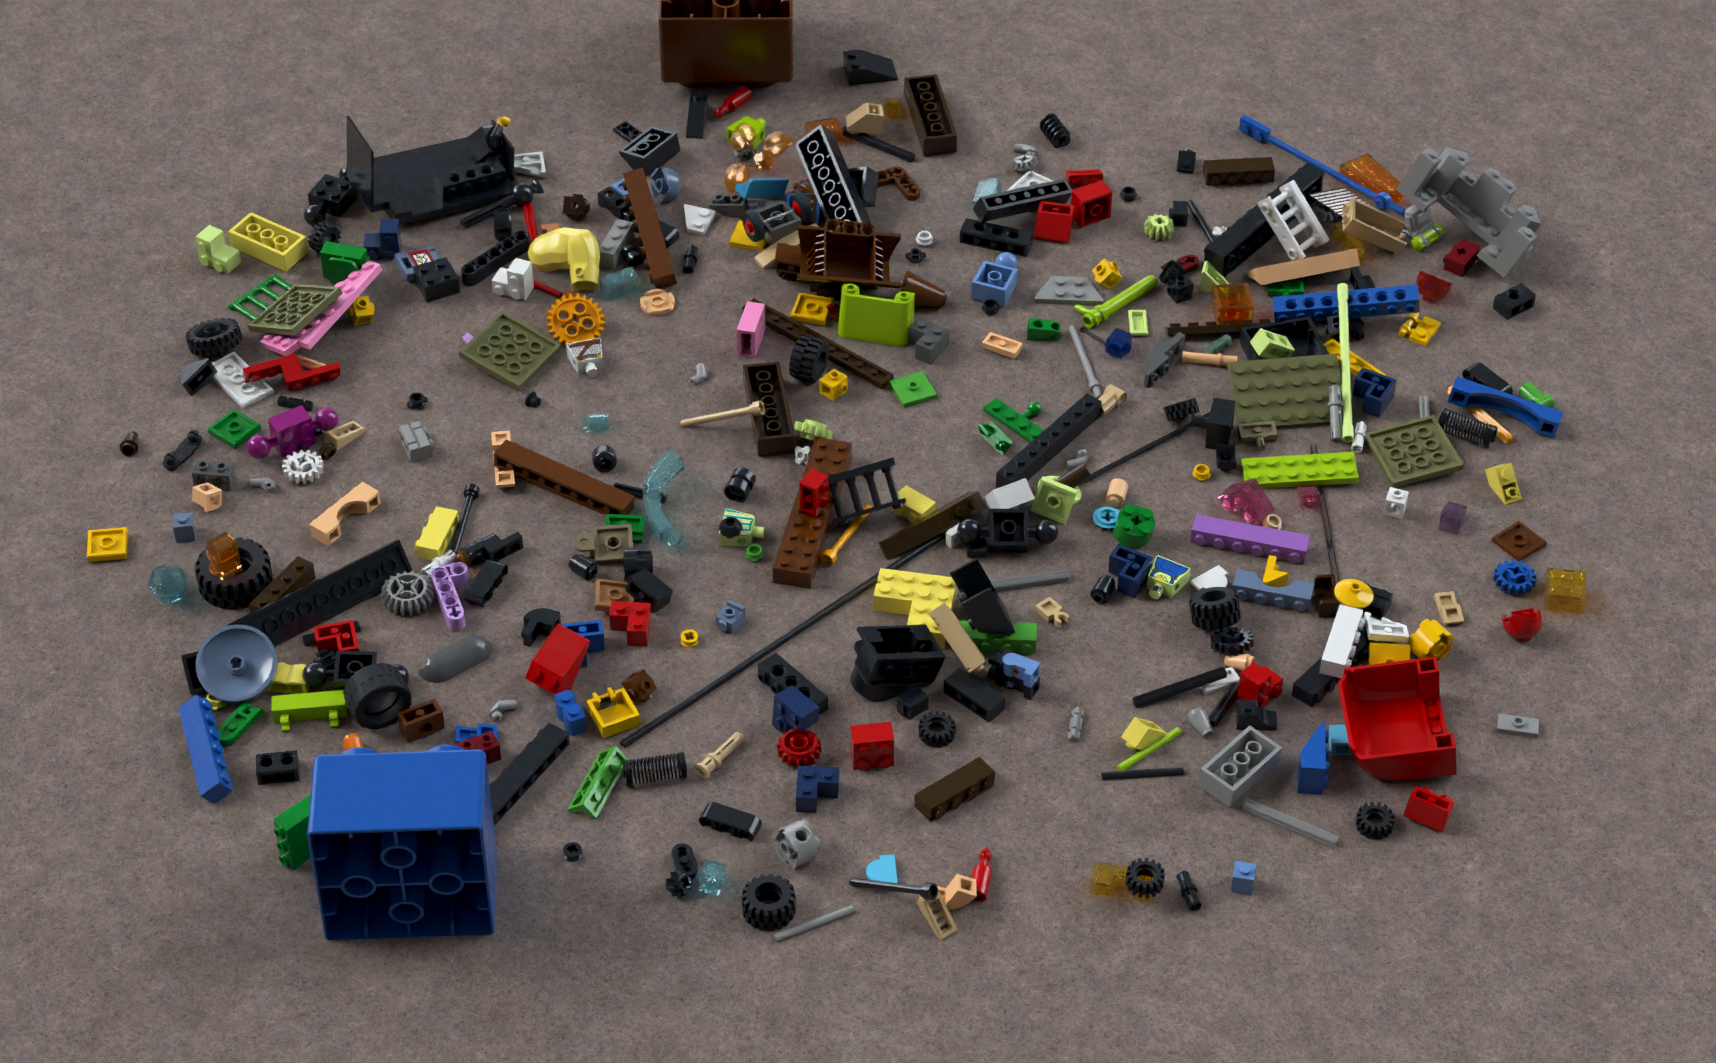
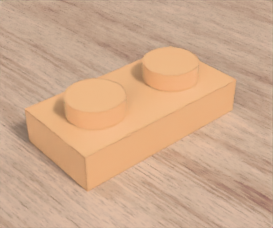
(1002, 345)

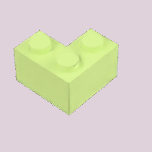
(215, 252)

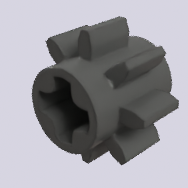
(744, 154)

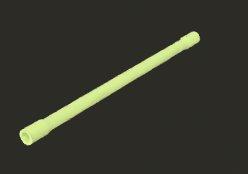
(1347, 427)

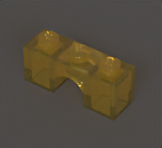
(1108, 876)

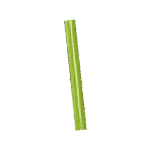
(1149, 749)

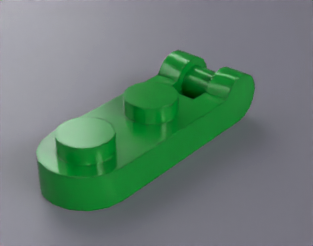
(238, 723)

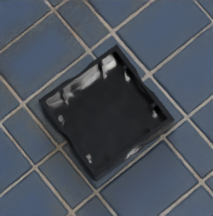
(1299, 332)

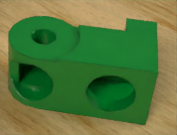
(1043, 330)

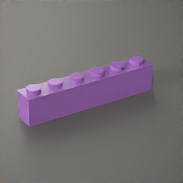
(1250, 538)

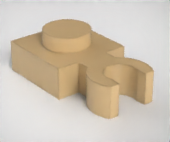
(1052, 610)

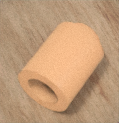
(1116, 492)

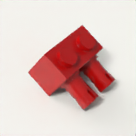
(1429, 808)

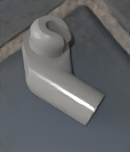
(702, 374)
(265, 483)

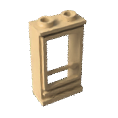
(1390, 226)
(959, 640)

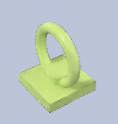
(1055, 499)

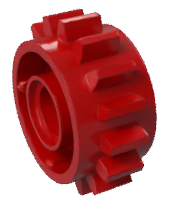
(799, 748)

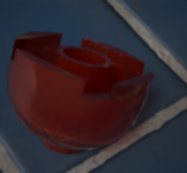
(1432, 287)

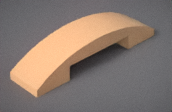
(502, 477)

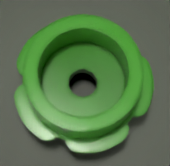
(754, 552)

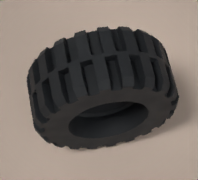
(237, 589)

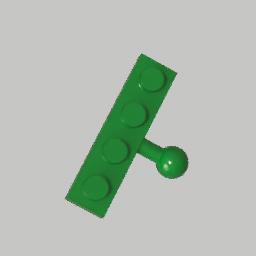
(1015, 421)

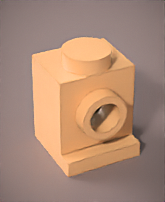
(207, 496)

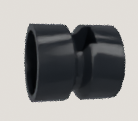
(740, 484)

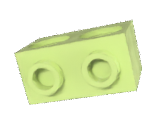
(1271, 345)

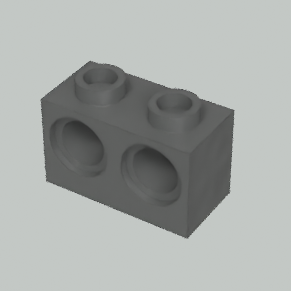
(216, 473)

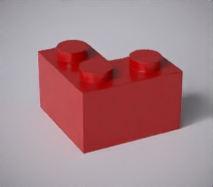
(633, 618)
(336, 637)
(1259, 684)

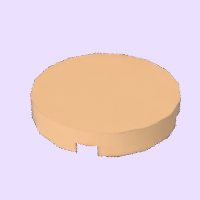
(657, 302)

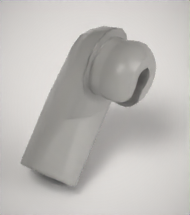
(1022, 148)
(1081, 458)
(500, 707)

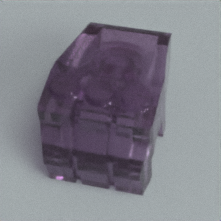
(1452, 518)

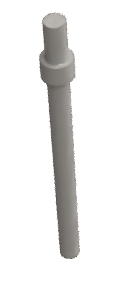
(1094, 384)

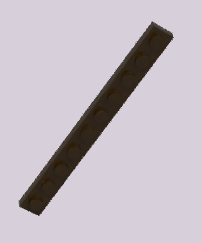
(837, 353)

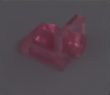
(1308, 496)

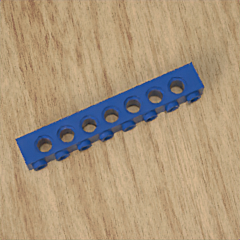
(1360, 303)

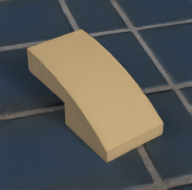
(1448, 608)

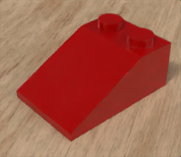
(558, 660)

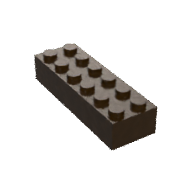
(930, 114)
(774, 429)

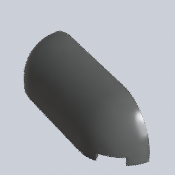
(456, 659)

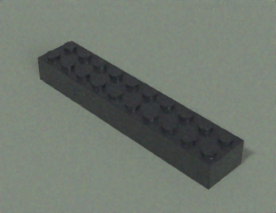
(1253, 230)

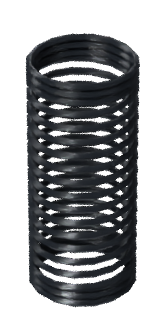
(1489, 435)
(681, 765)

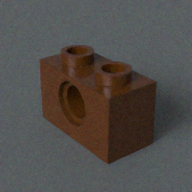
(421, 720)

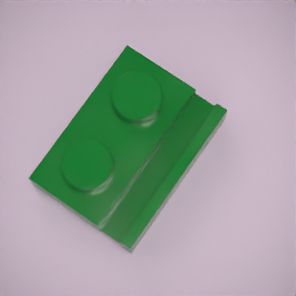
(636, 522)

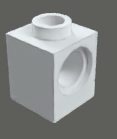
(1396, 503)

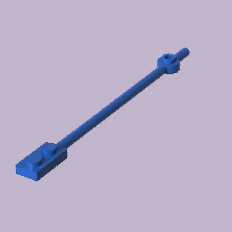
(1262, 133)

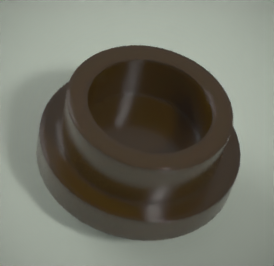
(327, 450)

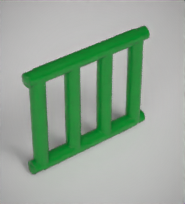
(249, 296)

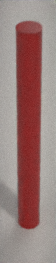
(545, 288)

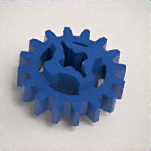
(1514, 577)

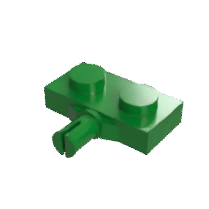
(1285, 288)

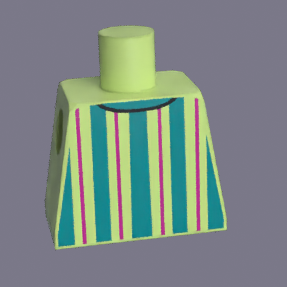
(749, 530)

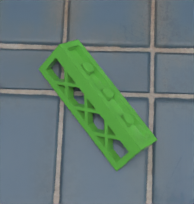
(598, 782)

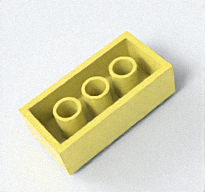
(268, 241)

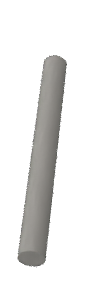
(814, 923)

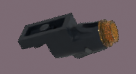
(490, 548)

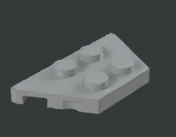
(1068, 291)

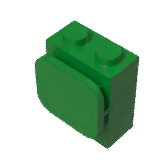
(341, 260)

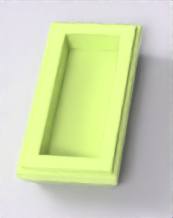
(1138, 322)

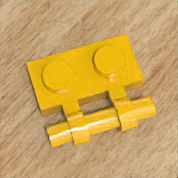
(1423, 332)

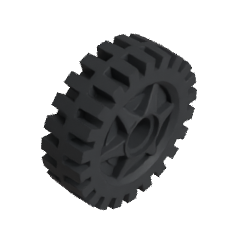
(213, 336)

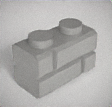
(416, 441)

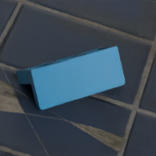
(763, 188)

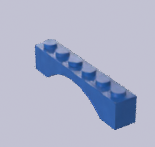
(1475, 395)

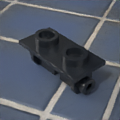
(1170, 270)

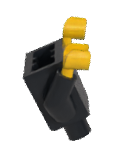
(486, 141)

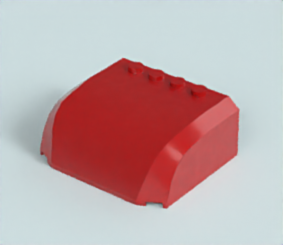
(1397, 720)

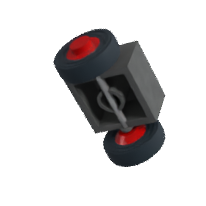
(777, 219)

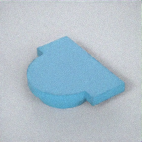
(882, 869)

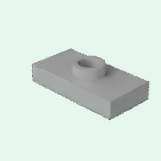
(1517, 725)

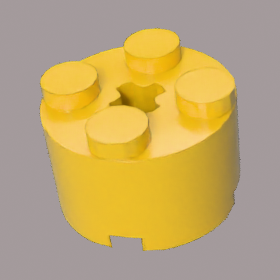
(1431, 640)

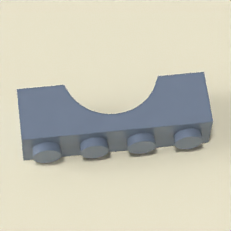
(1294, 596)

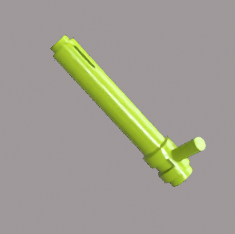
(1101, 312)

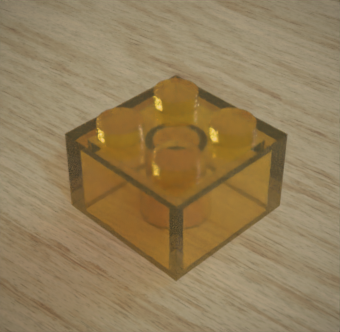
(1565, 590)

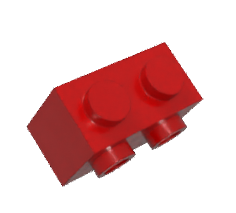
(814, 492)

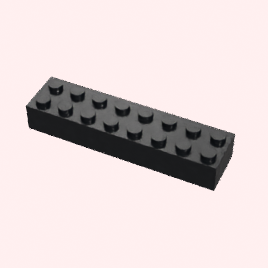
(830, 177)

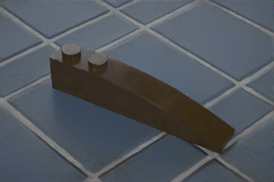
(933, 524)

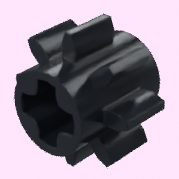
(326, 658)
(678, 883)

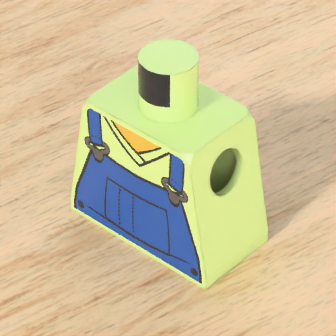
(1166, 577)

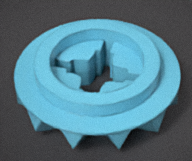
(1100, 515)

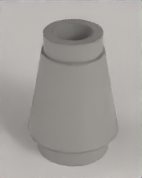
(1200, 721)

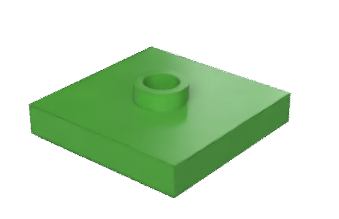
(913, 389)

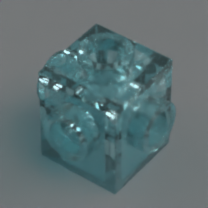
(711, 877)

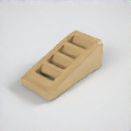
(340, 438)
(931, 918)

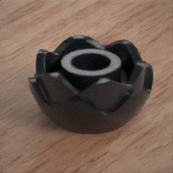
(730, 527)

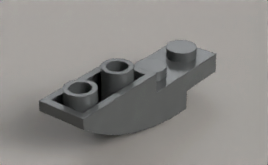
(736, 205)
(1160, 357)

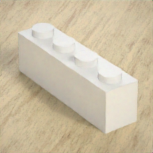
(1341, 641)

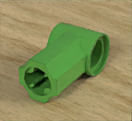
(1531, 393)

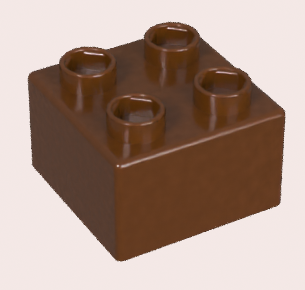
(726, 42)

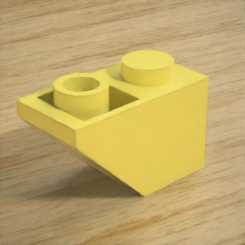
(1504, 482)

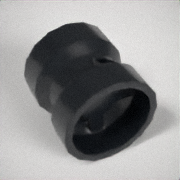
(631, 255)

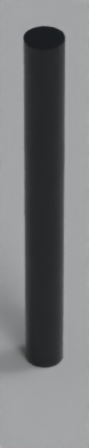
(1200, 221)
(1142, 773)

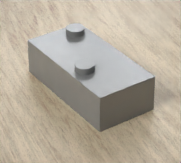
(1239, 766)

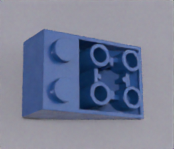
(1313, 763)

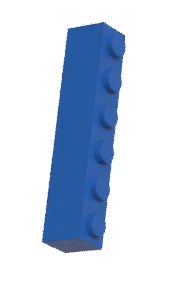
(205, 749)

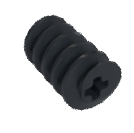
(1055, 131)

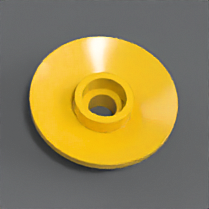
(1353, 593)

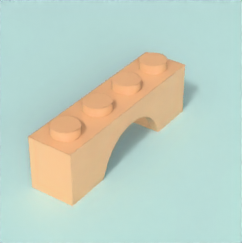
(359, 500)

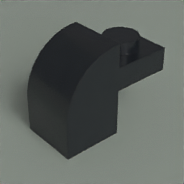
(539, 622)

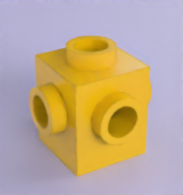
(1107, 274)
(361, 311)
(833, 384)

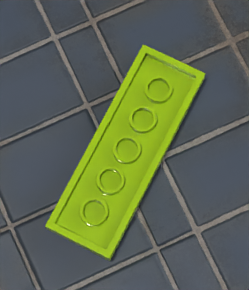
(1301, 470)

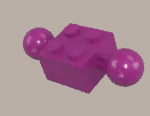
(291, 432)

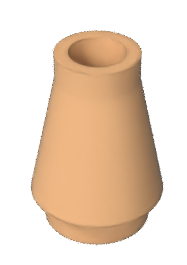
(1239, 662)

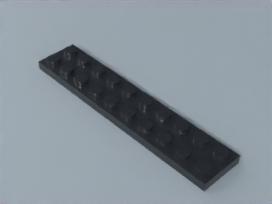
(328, 594)

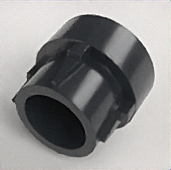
(636, 560)

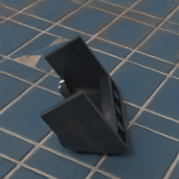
(981, 600)

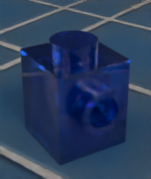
(1118, 343)

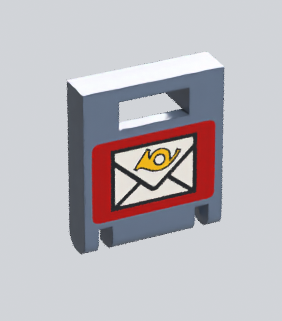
(415, 258)

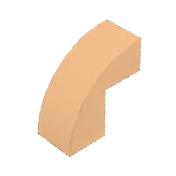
(958, 892)

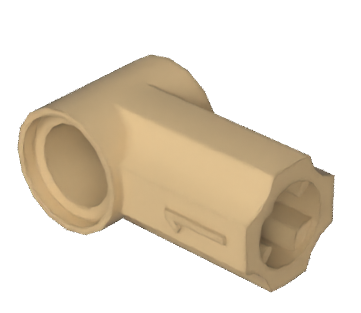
(1111, 397)

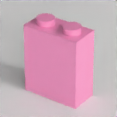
(751, 329)

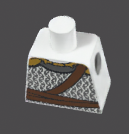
(586, 356)

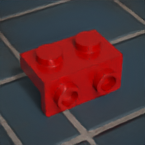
(1081, 178)

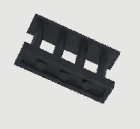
(867, 472)

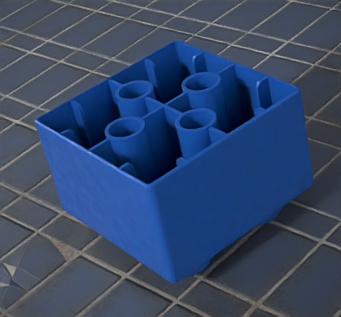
(403, 843)

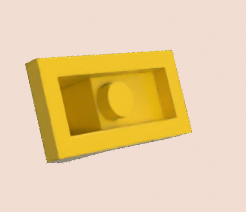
(1272, 576)

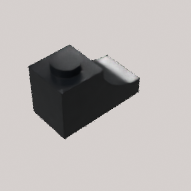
(1251, 714)

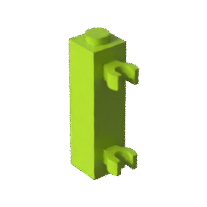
(309, 707)

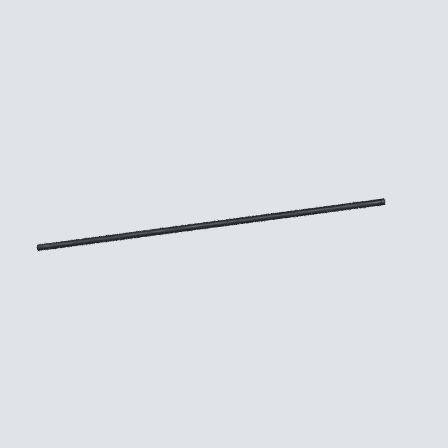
(777, 643)

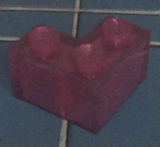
(1249, 498)

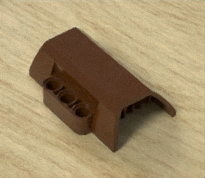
(847, 256)

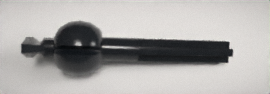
(519, 195)

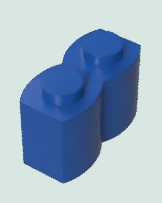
(570, 713)

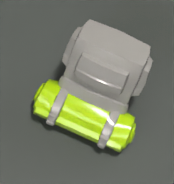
(1421, 228)

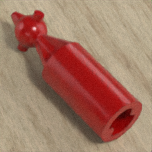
(734, 101)
(982, 874)

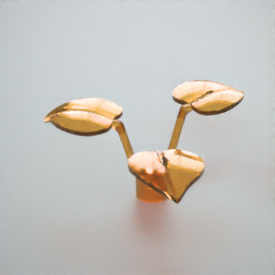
(742, 135)

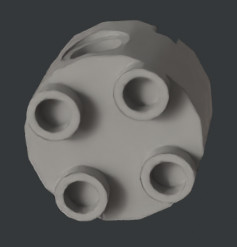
(796, 844)

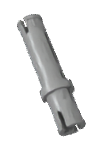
(1335, 405)

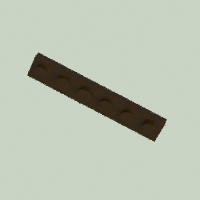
(1211, 327)

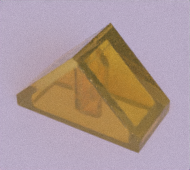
(893, 108)

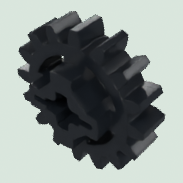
(1232, 641)

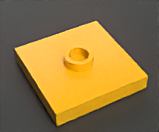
(741, 240)
(811, 309)
(107, 544)
(1387, 653)

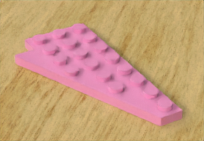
(312, 333)

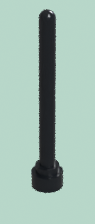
(470, 493)
(927, 890)

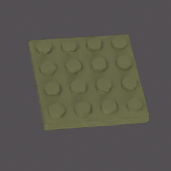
(295, 309)
(509, 350)
(1413, 451)

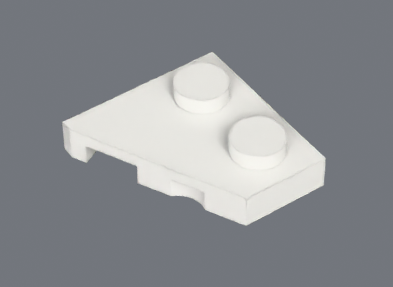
(530, 164)
(698, 219)
(1385, 630)

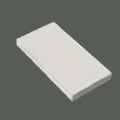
(231, 381)

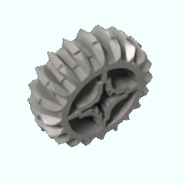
(407, 596)

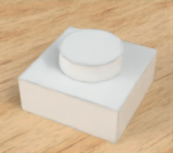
(952, 538)

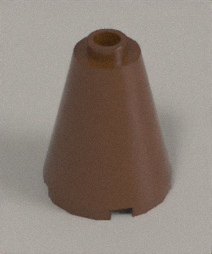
(926, 294)

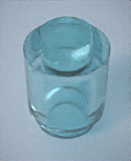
(595, 422)

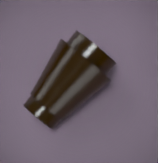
(129, 444)

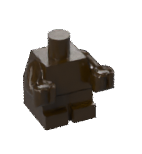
(826, 289)

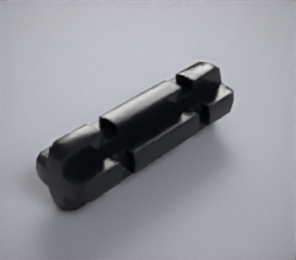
(294, 402)

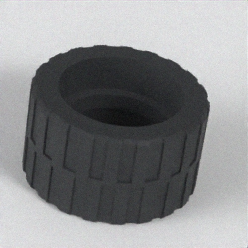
(371, 682)

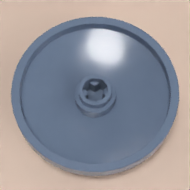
(236, 664)

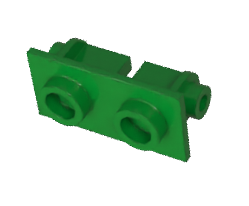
(995, 437)

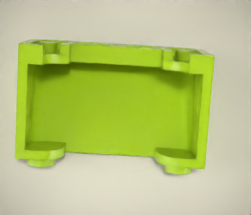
(875, 318)

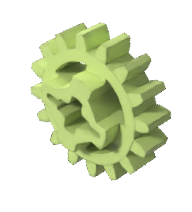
(812, 429)

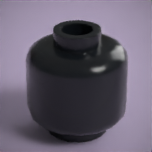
(604, 458)

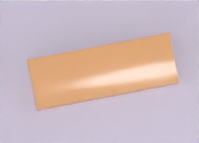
(1305, 267)

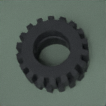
(809, 358)
(1215, 608)
(772, 914)

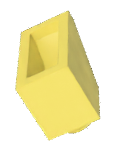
(1142, 733)

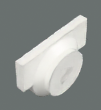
(1213, 578)

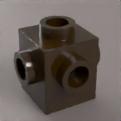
(570, 204)

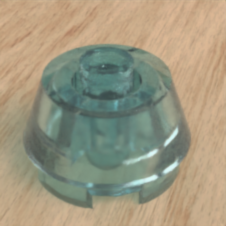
(167, 583)

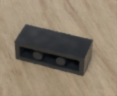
(974, 694)

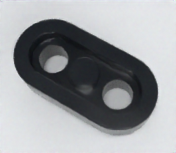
(684, 863)

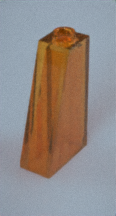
(1372, 175)

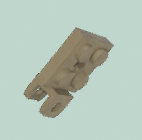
(596, 543)

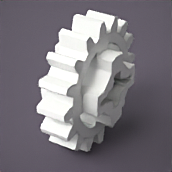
(303, 466)

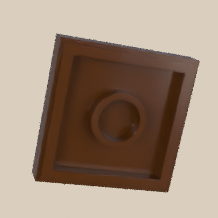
(1519, 541)

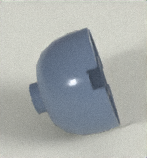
(665, 181)

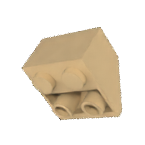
(866, 119)

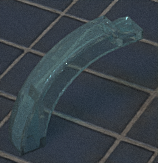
(656, 482)

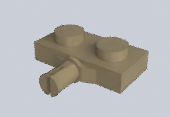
(1257, 432)

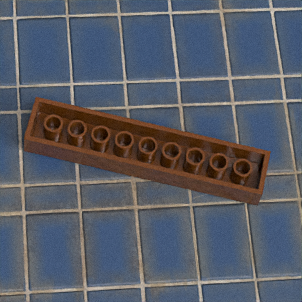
(805, 533)

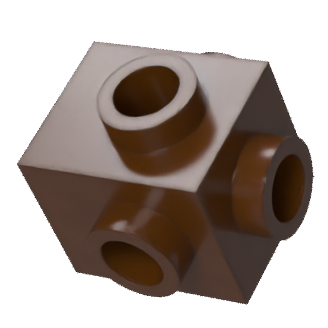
(639, 686)

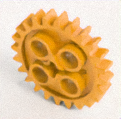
(568, 308)

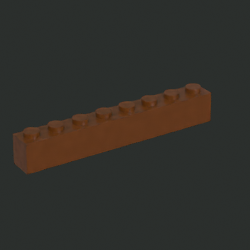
(649, 228)
(563, 480)

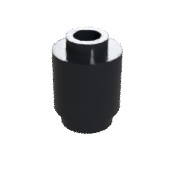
(583, 566)
(1103, 589)

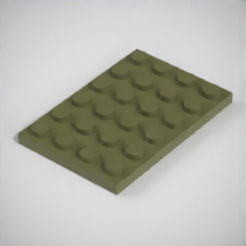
(1284, 389)

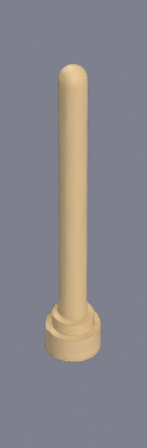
(755, 409)

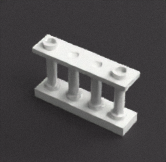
(1304, 215)

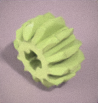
(1159, 227)

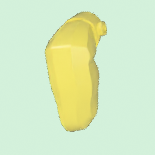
(568, 250)

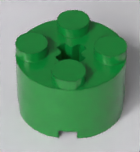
(1134, 526)

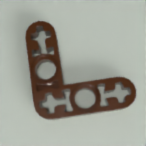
(898, 176)

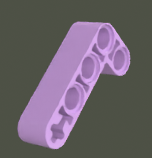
(445, 581)

